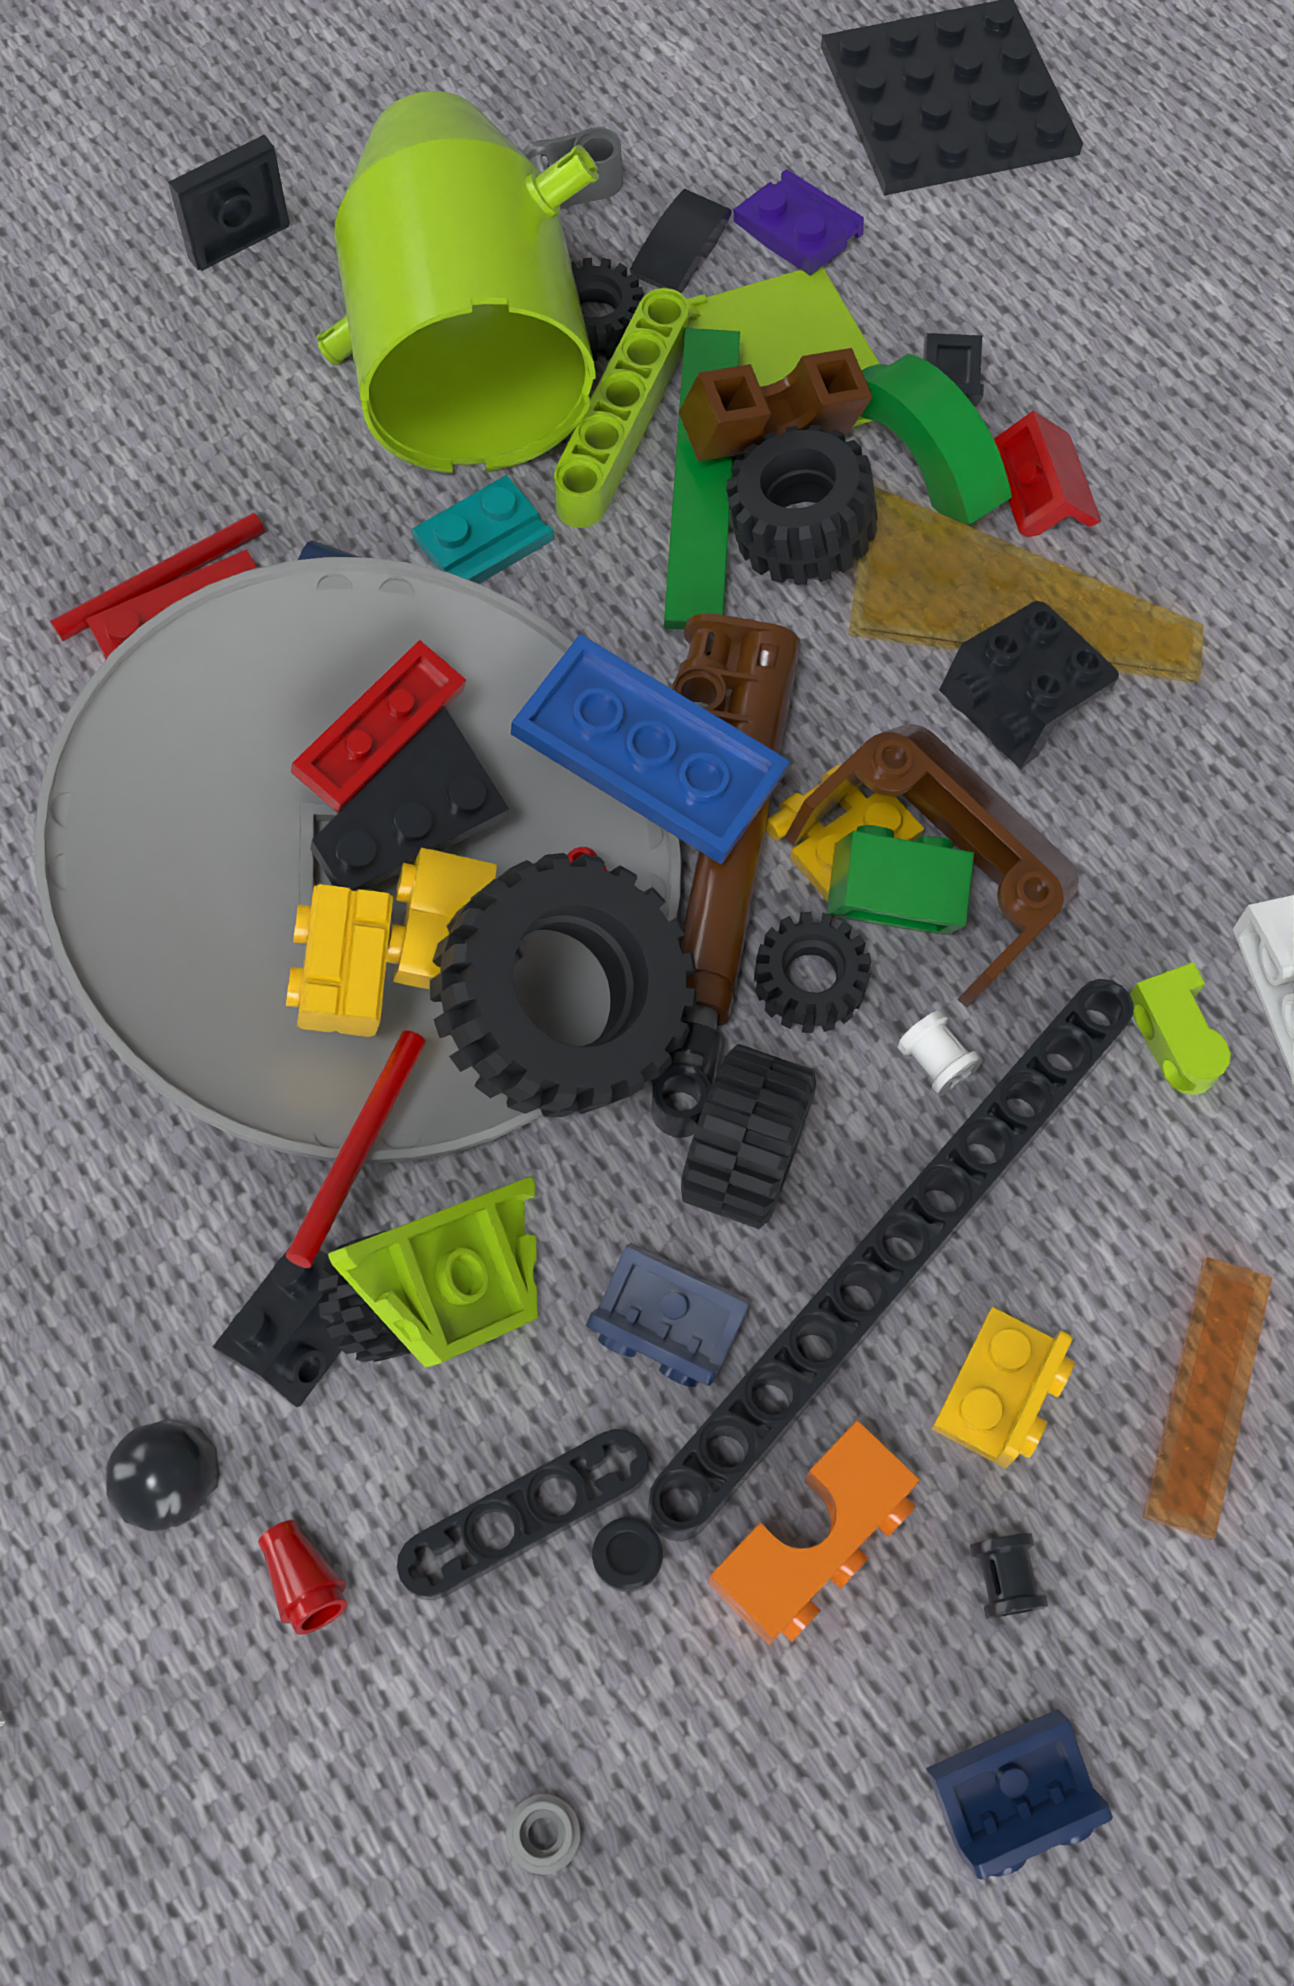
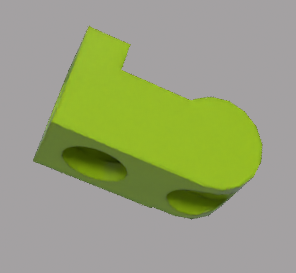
(1177, 1032)

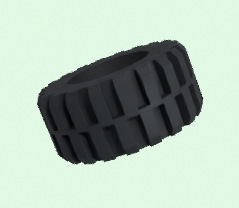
(632, 946)

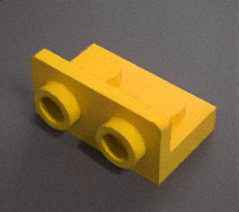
(1003, 1388)

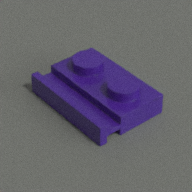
(798, 222)

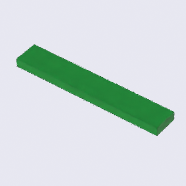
(699, 497)

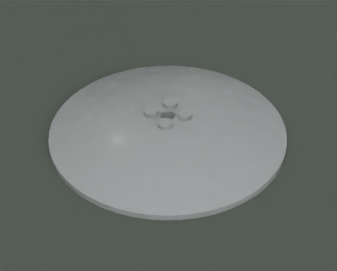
(186, 846)

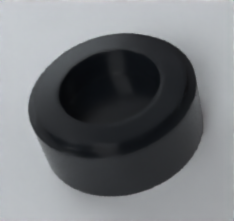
(627, 1554)

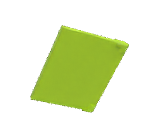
(783, 322)

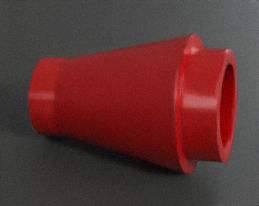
(302, 1581)

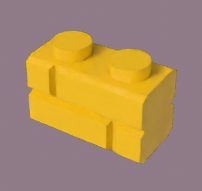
(342, 960)

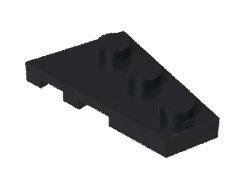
(420, 799)

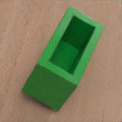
(900, 881)

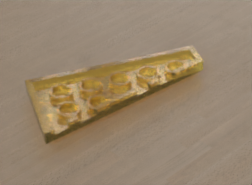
(947, 582)

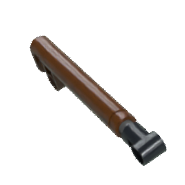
(749, 687)

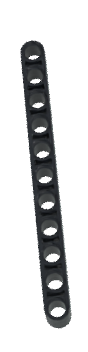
(884, 1277)

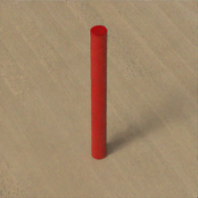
(161, 574)
(355, 1150)

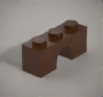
(731, 410)

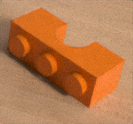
(774, 1582)

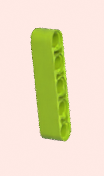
(621, 408)

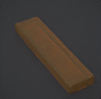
(1207, 1399)

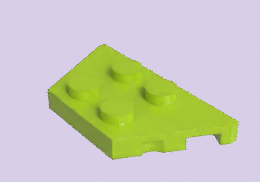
(450, 1274)

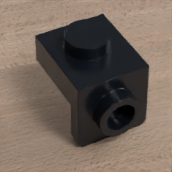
(959, 359)

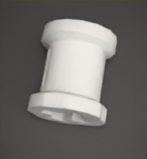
(939, 1052)

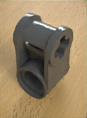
(604, 149)

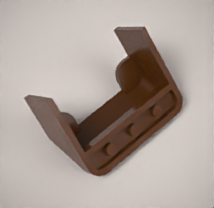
(914, 762)

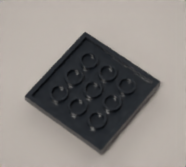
(950, 96)

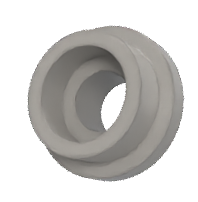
(518, 1827)

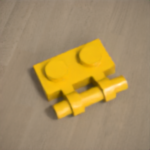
(816, 852)

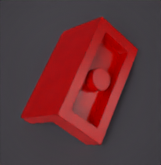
(1044, 476)

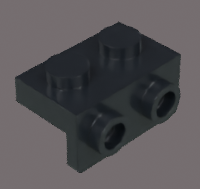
(282, 1331)

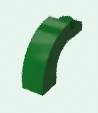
(942, 433)

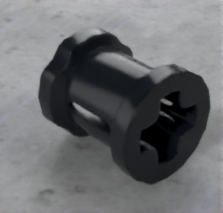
(1008, 1575)

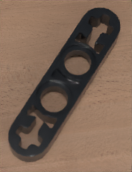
(529, 1522)

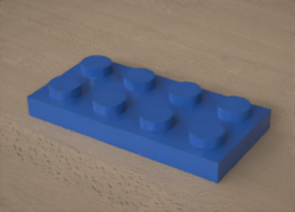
(650, 748)

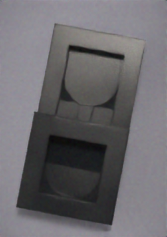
(680, 240)

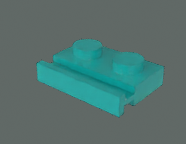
(483, 532)

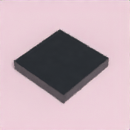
(230, 203)

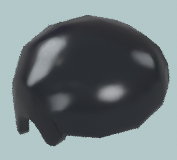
(161, 1474)

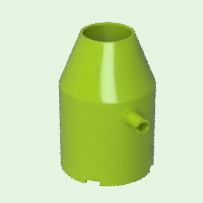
(460, 290)

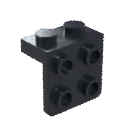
(1025, 679)

